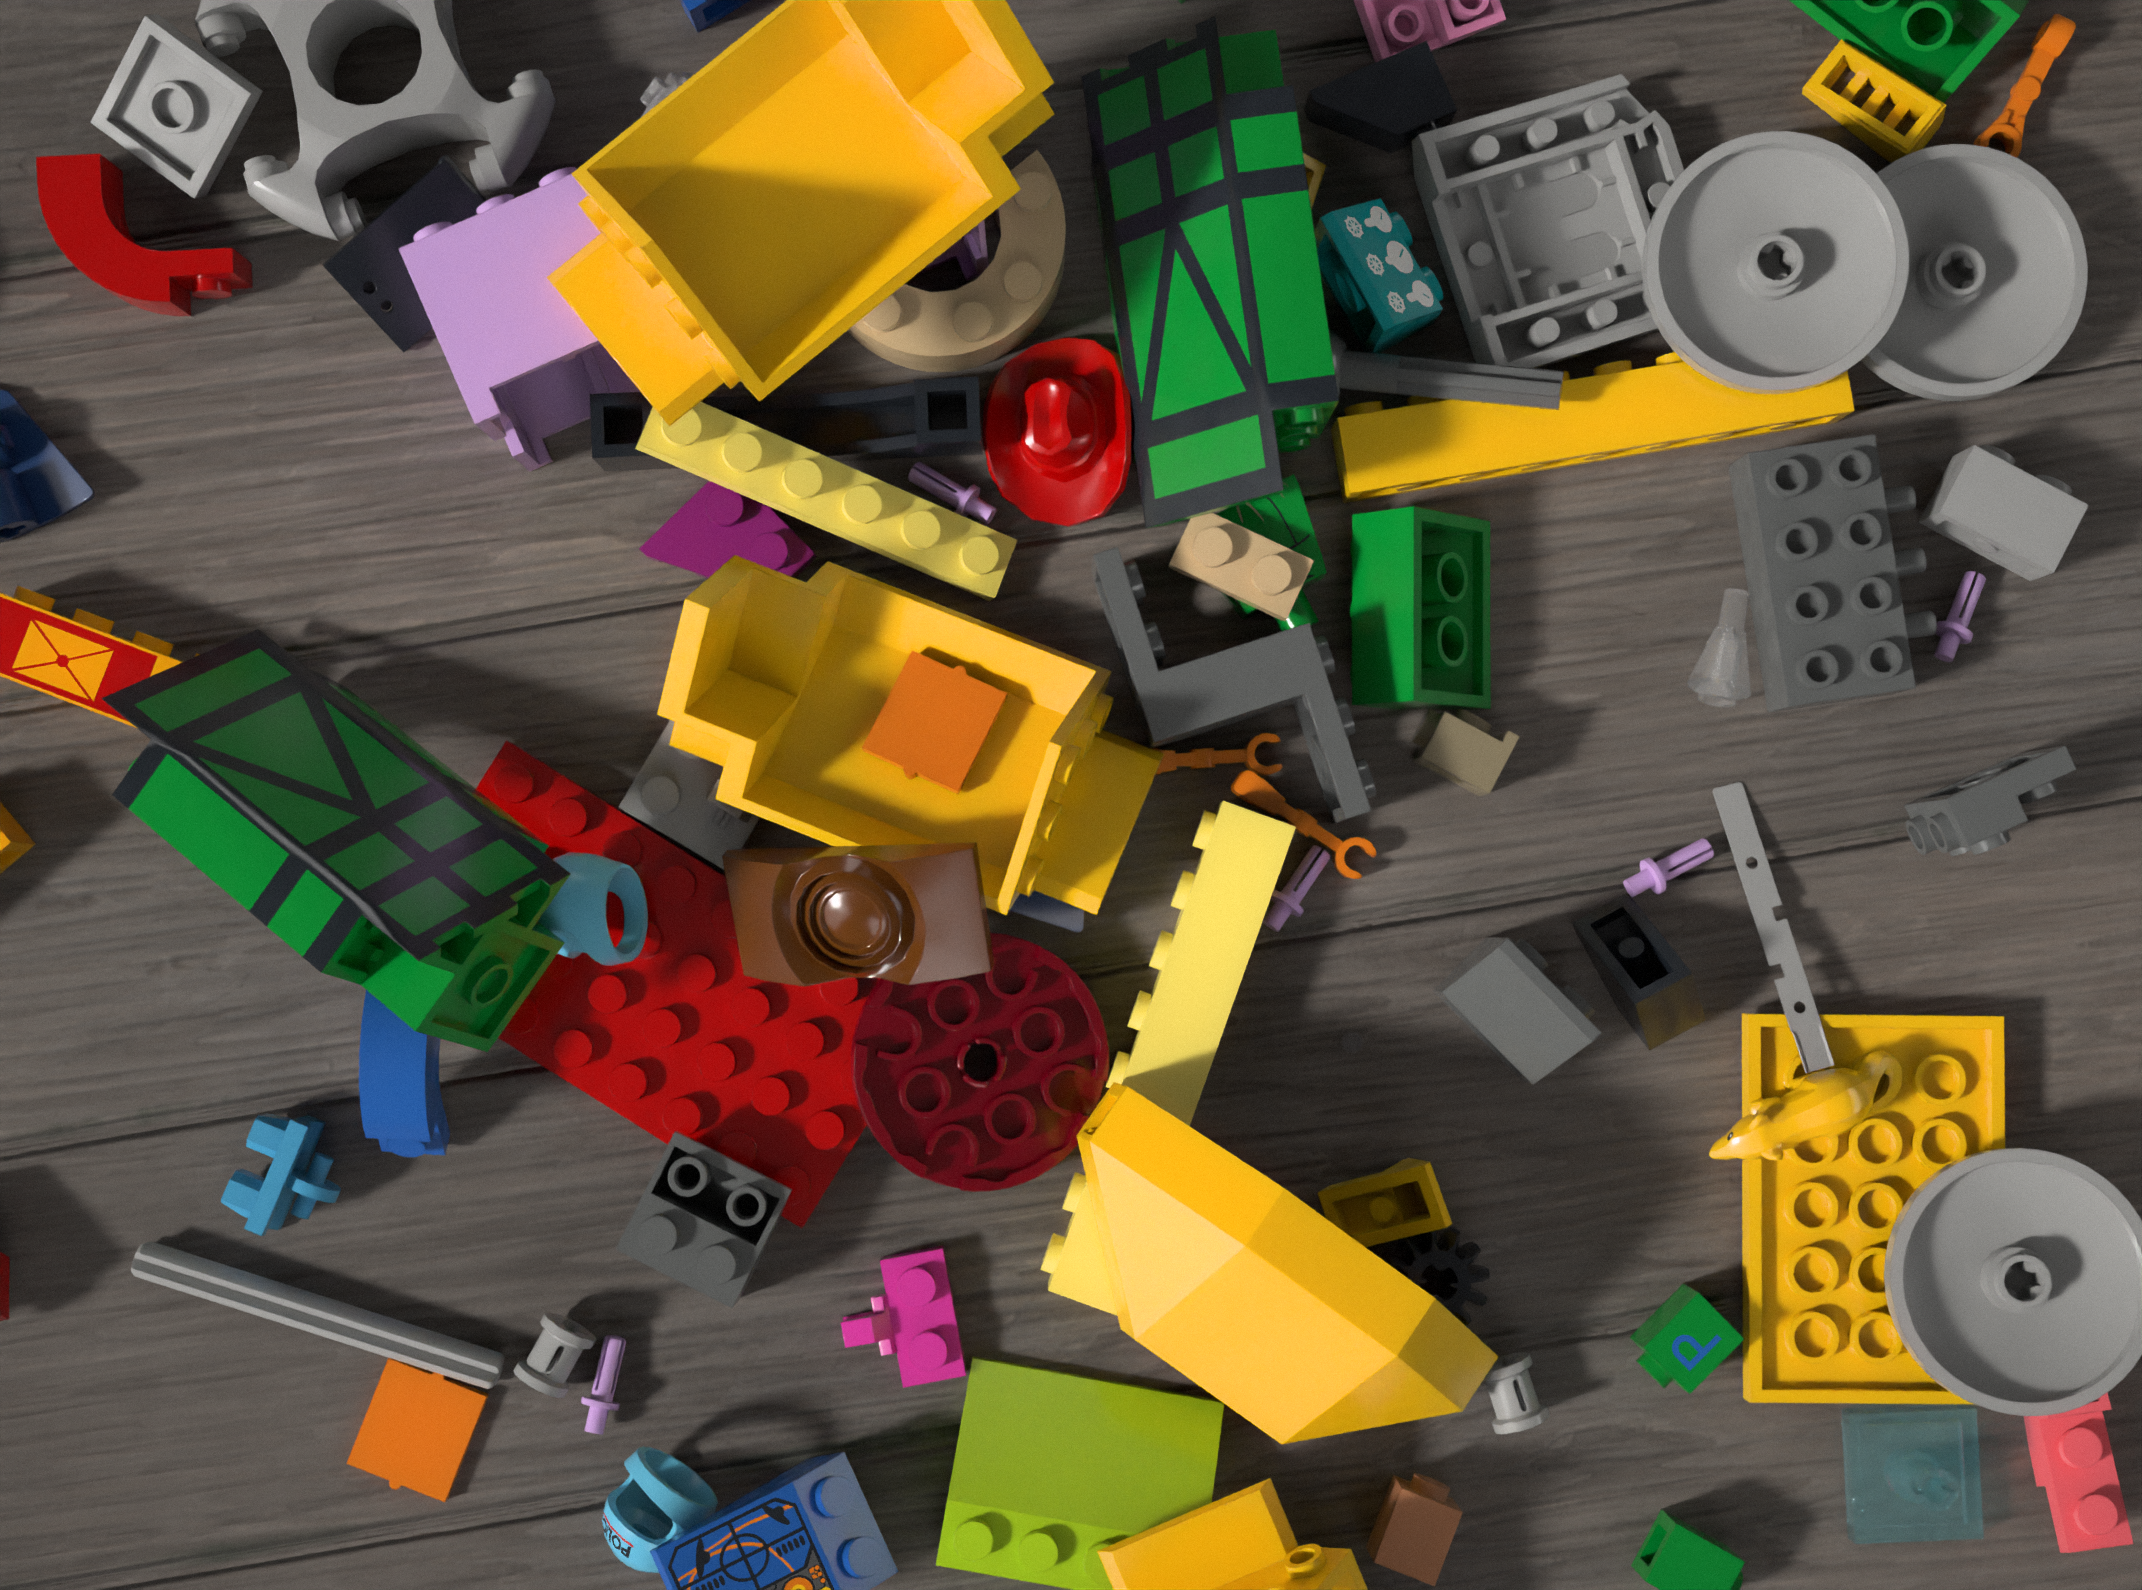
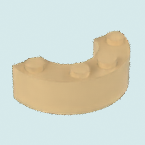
(996, 310)

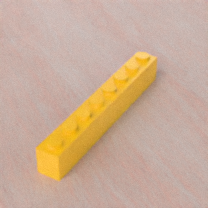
(1597, 420)

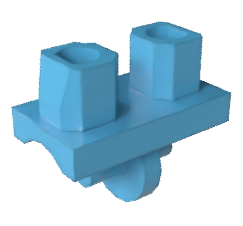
(269, 1198)

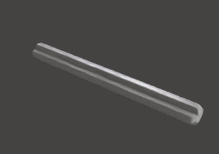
(318, 1314)

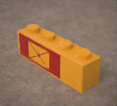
(74, 656)

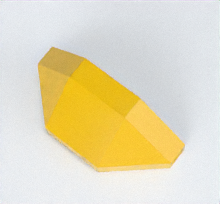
(1261, 1288)

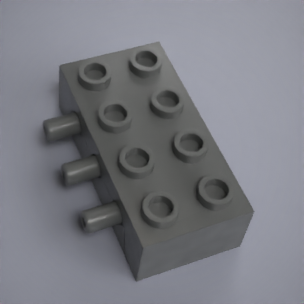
(1826, 573)

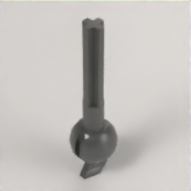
(1445, 378)

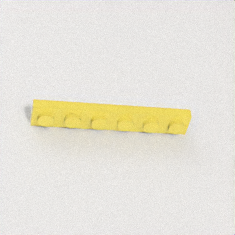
(832, 497)

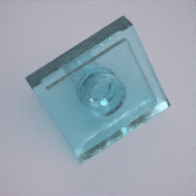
(1912, 1474)

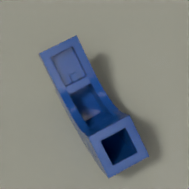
(400, 1085)

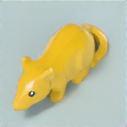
(1816, 1106)

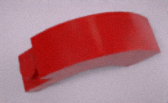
(87, 220)

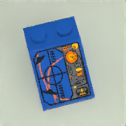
(788, 1534)

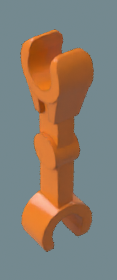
(2046, 47)
(1209, 758)
(1263, 796)

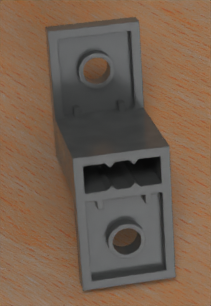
(1234, 687)

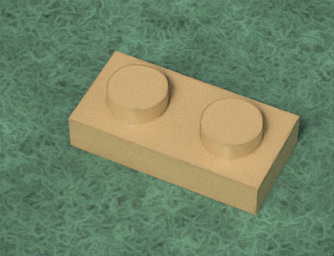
(1241, 564)

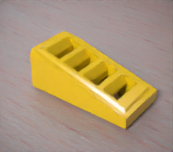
(1888, 85)

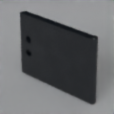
(372, 264)

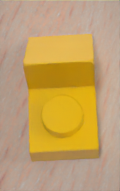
(1387, 1204)

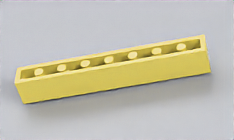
(1186, 1010)

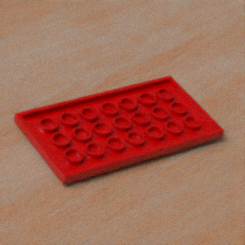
(680, 1027)

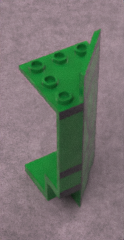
(1210, 268)
(343, 836)

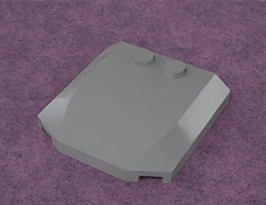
(1548, 220)

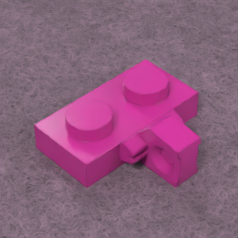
(913, 1318)

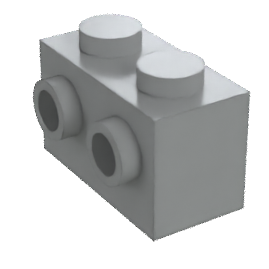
(2004, 511)

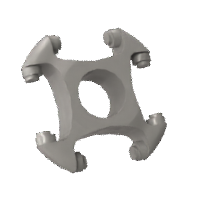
(347, 138)

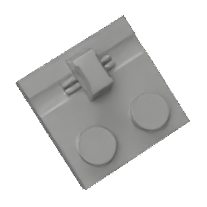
(176, 106)
(678, 799)

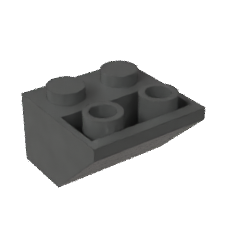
(1517, 1008)
(704, 1219)

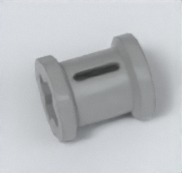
(552, 1377)
(1514, 1394)

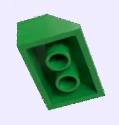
(1920, 40)
(1420, 610)

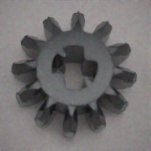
(1444, 1256)

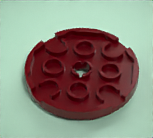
(994, 1127)

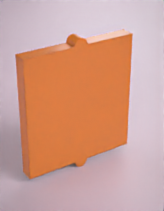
(935, 722)
(417, 1429)

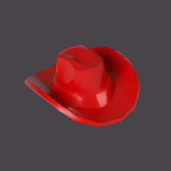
(1059, 431)

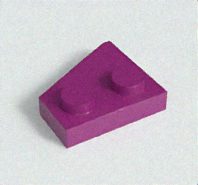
(722, 525)

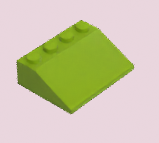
(1067, 1467)

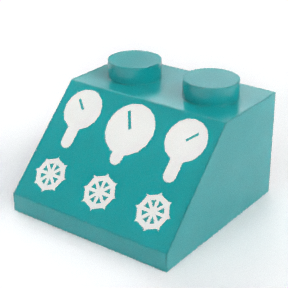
(1375, 275)

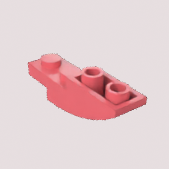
(2080, 1477)

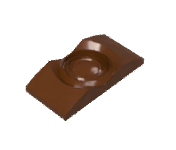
(860, 912)

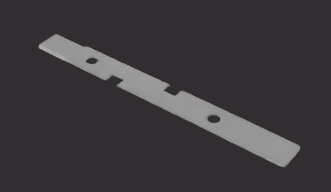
(1774, 935)

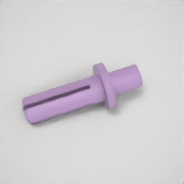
(963, 499)
(1954, 629)
(1655, 874)
(1288, 900)
(604, 1384)

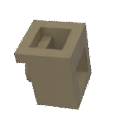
(1462, 749)

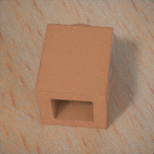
(1415, 1528)

